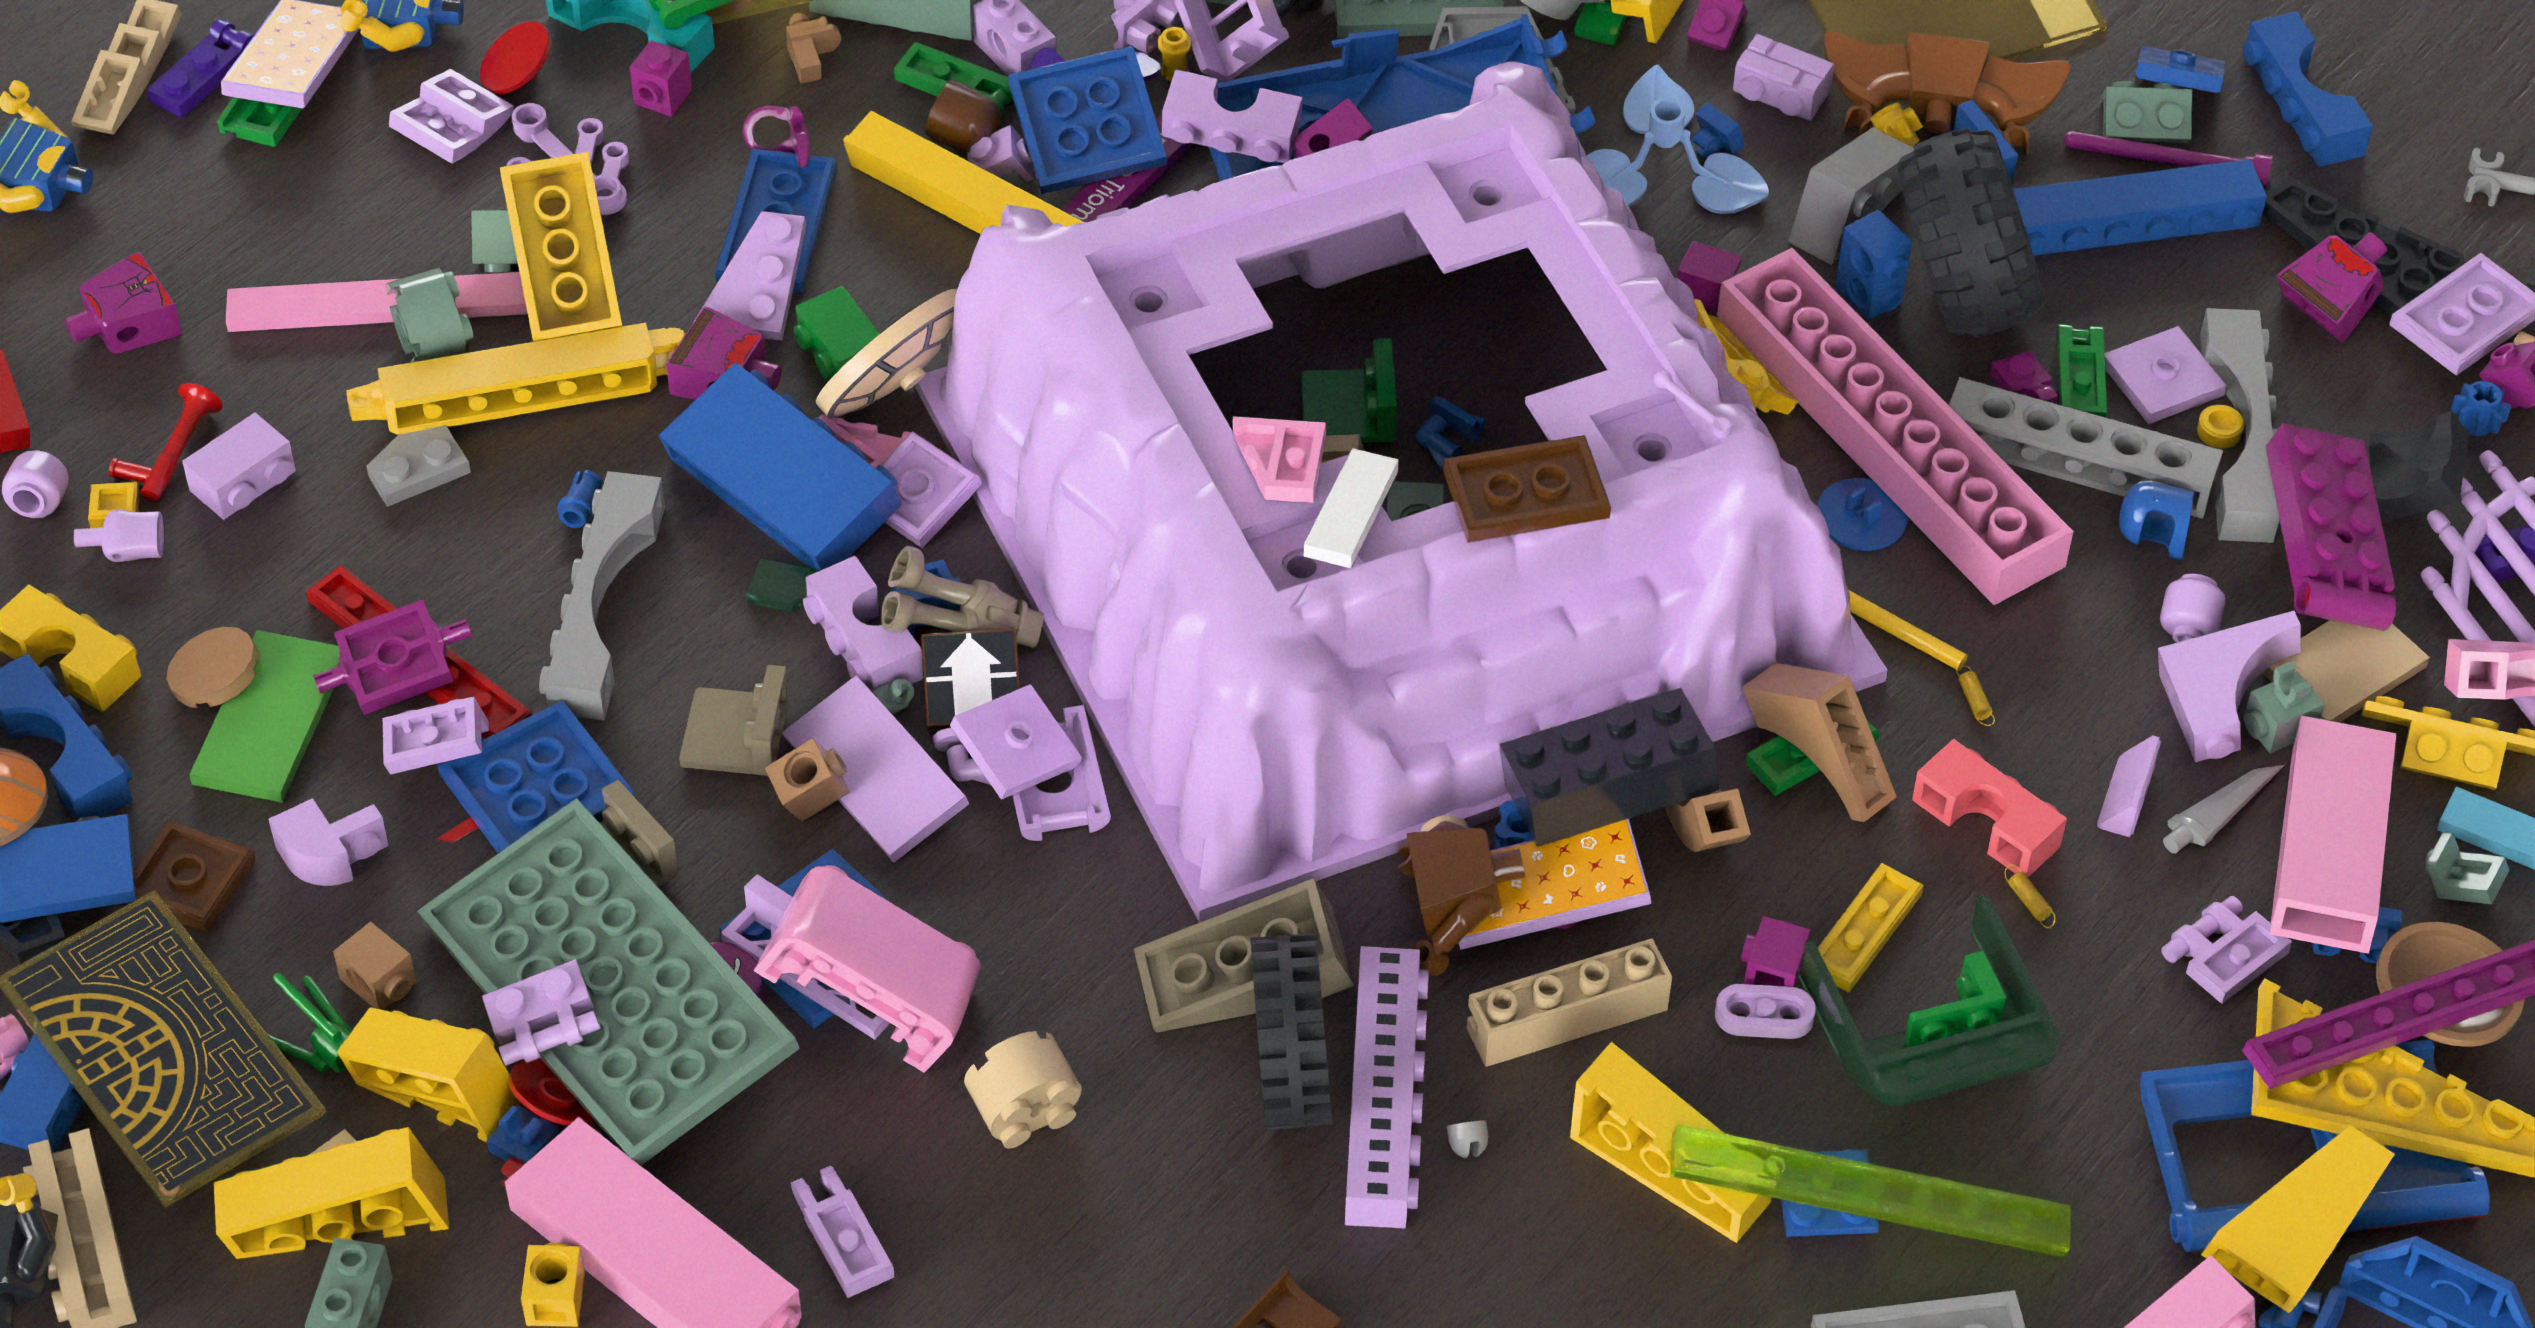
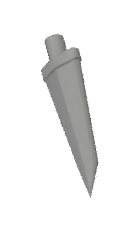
(2211, 814)

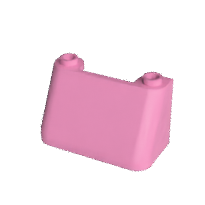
(875, 959)

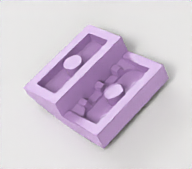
(451, 116)

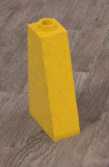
(2297, 1223)

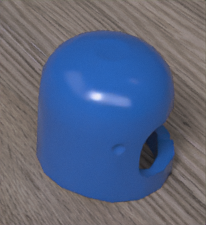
(2158, 515)

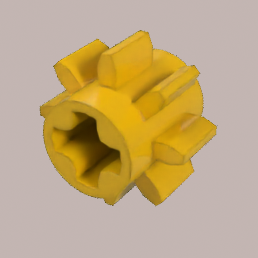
(1898, 123)

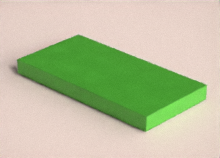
(270, 723)

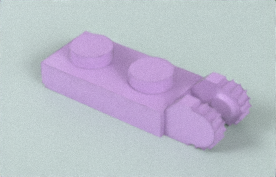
(843, 1234)

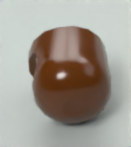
(962, 117)

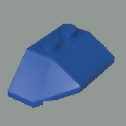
(2432, 1288)

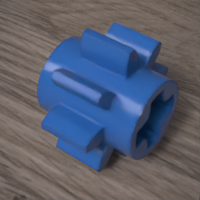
(2481, 408)

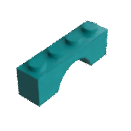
(692, 37)

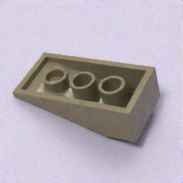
(1208, 969)

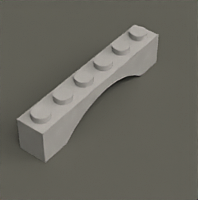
(2237, 351)
(623, 524)

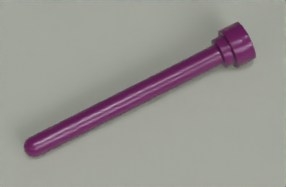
(2160, 154)

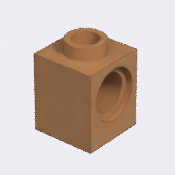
(791, 774)
(375, 967)

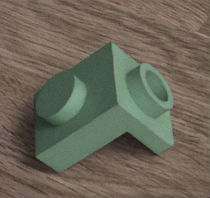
(2463, 874)

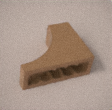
(1826, 722)

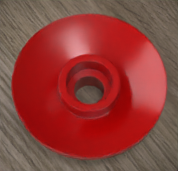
(545, 1094)

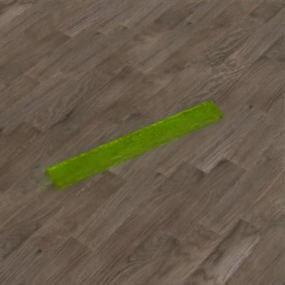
(1870, 1190)

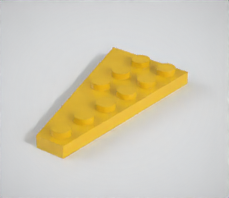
(2393, 1100)

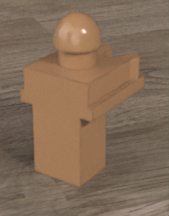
(807, 40)

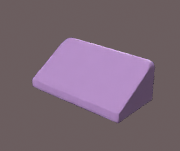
(2129, 788)

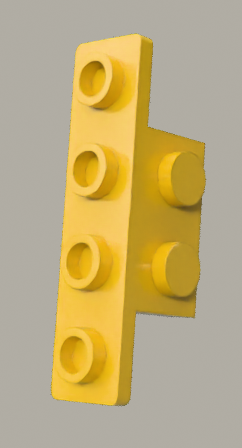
(2448, 747)

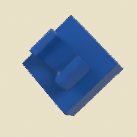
(1716, 133)
(521, 1135)

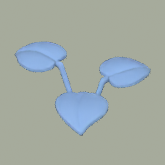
(1661, 112)

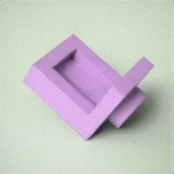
(1003, 153)

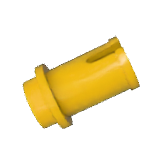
(1173, 45)

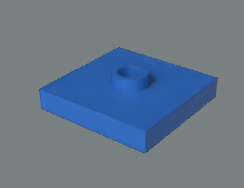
(2180, 69)

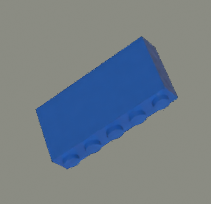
(781, 468)

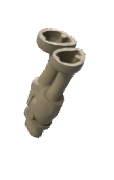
(980, 604)

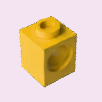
(557, 1302)

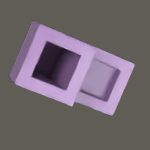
(324, 851)

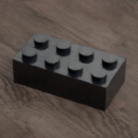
(1609, 766)

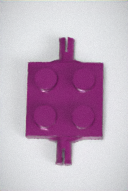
(393, 657)

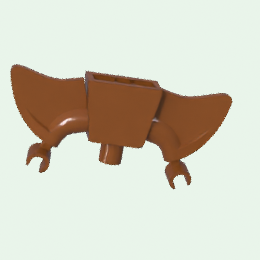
(1940, 75)

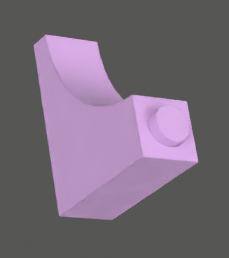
(2212, 673)

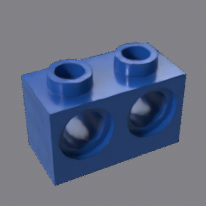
(1873, 264)

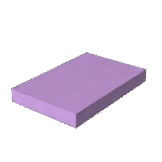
(2466, 314)

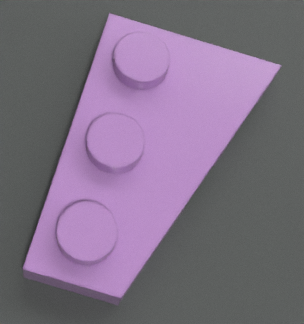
(762, 275)

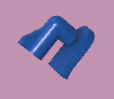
(1444, 416)
(2311, 1302)

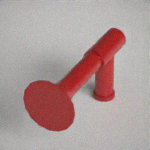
(197, 402)

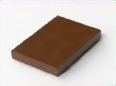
(1526, 488)

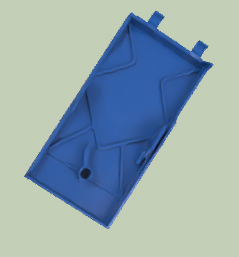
(1389, 87)

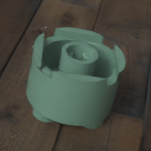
(428, 315)

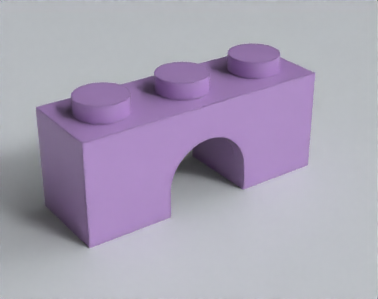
(1259, 131)
(842, 602)

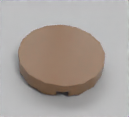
(213, 667)

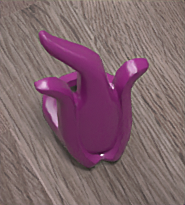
(798, 137)

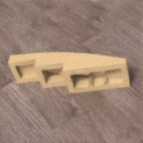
(126, 67)

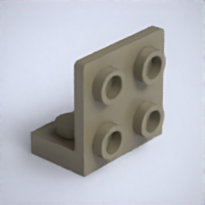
(737, 727)
(639, 834)

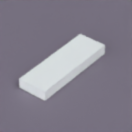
(1351, 508)

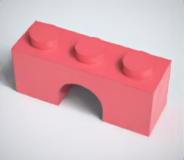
(1964, 783)

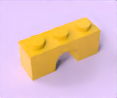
(97, 662)

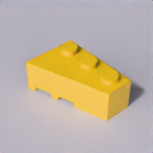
(430, 1064)

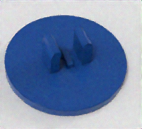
(1861, 515)

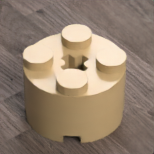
(1024, 1087)

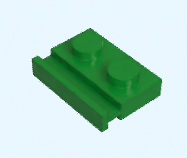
(257, 120)

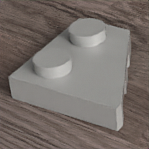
(417, 464)

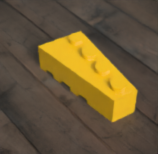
(1630, 1123)
(332, 1194)

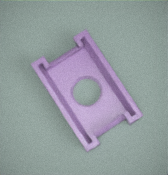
(1080, 803)

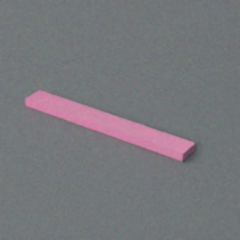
(360, 302)

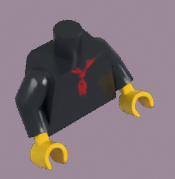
(25, 1244)

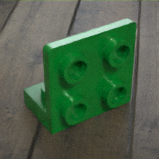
(1354, 399)

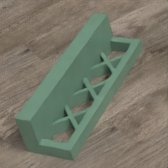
(1409, 16)

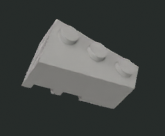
(1846, 189)

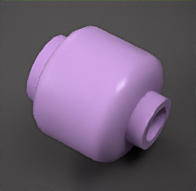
(35, 484)
(2192, 607)

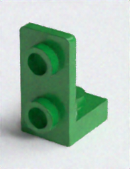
(1979, 1005)

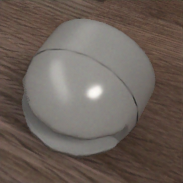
(1467, 1136)

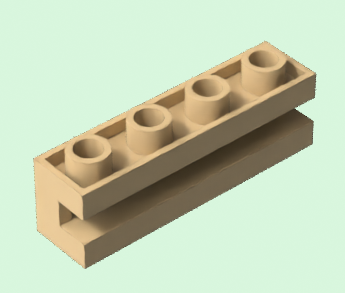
(1569, 1002)
(87, 1246)

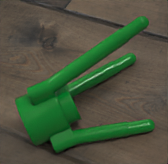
(326, 1037)

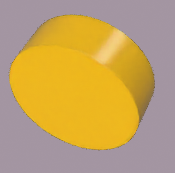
(2220, 426)

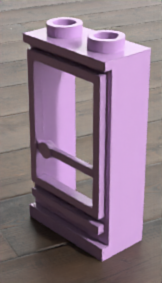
(1238, 50)

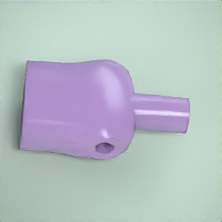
(126, 535)

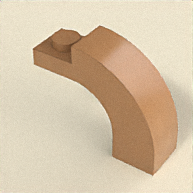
(1710, 820)

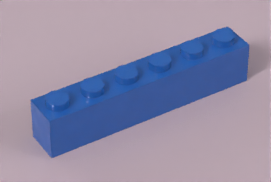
(2141, 207)

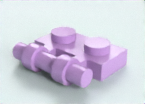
(2235, 957)
(538, 1003)

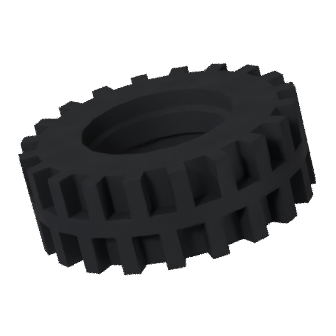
(1291, 1031)

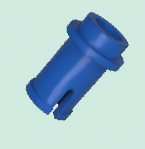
(577, 506)

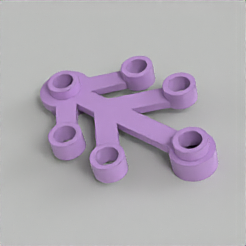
(532, 126)

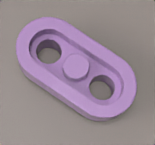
(1764, 1011)

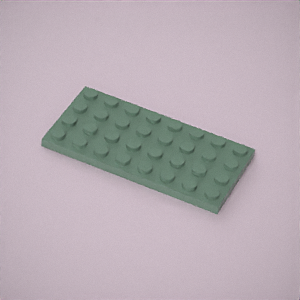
(670, 1010)

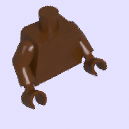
(1454, 884)

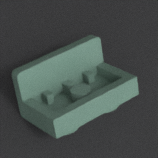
(2147, 113)

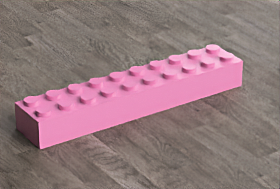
(1895, 426)

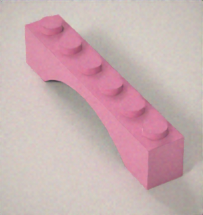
(2490, 669)

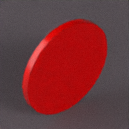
(515, 57)

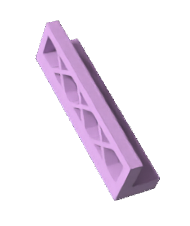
(767, 906)

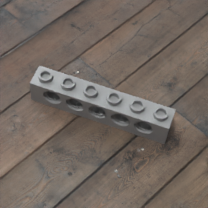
(2084, 445)

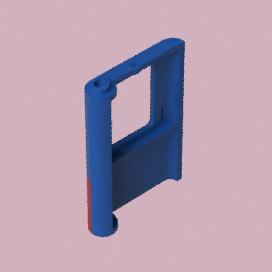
(2409, 1192)

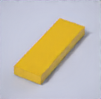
(1868, 924)

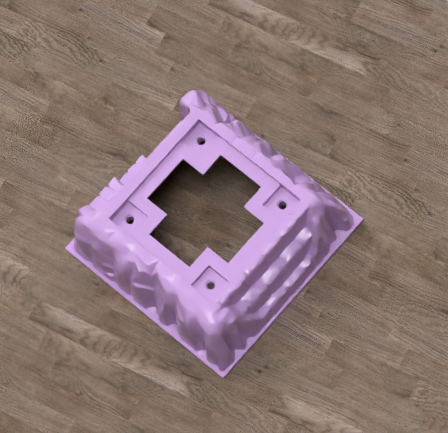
(1322, 710)

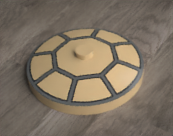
(891, 358)

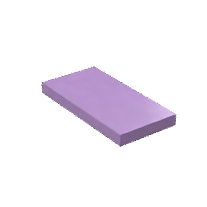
(890, 778)

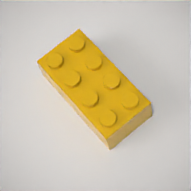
(560, 246)

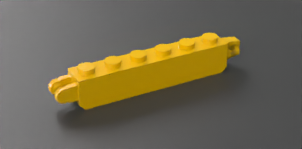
(516, 379)

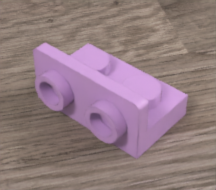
(433, 735)

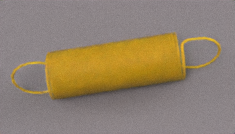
(1975, 695)
(2030, 896)

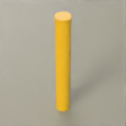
(1906, 632)

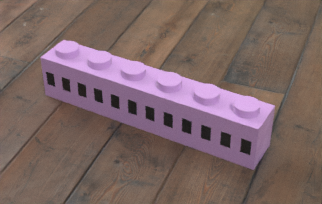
(1383, 1088)

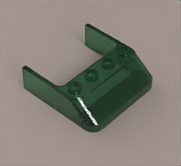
(1906, 1075)

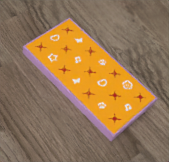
(289, 55)
(1567, 884)

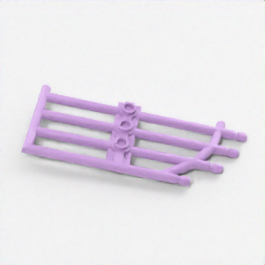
(2467, 564)

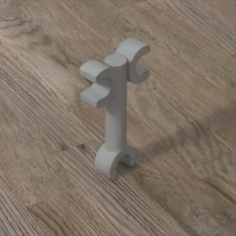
(2489, 179)

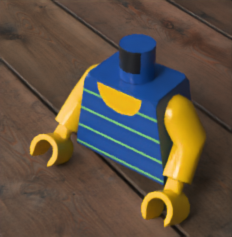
(399, 22)
(36, 158)

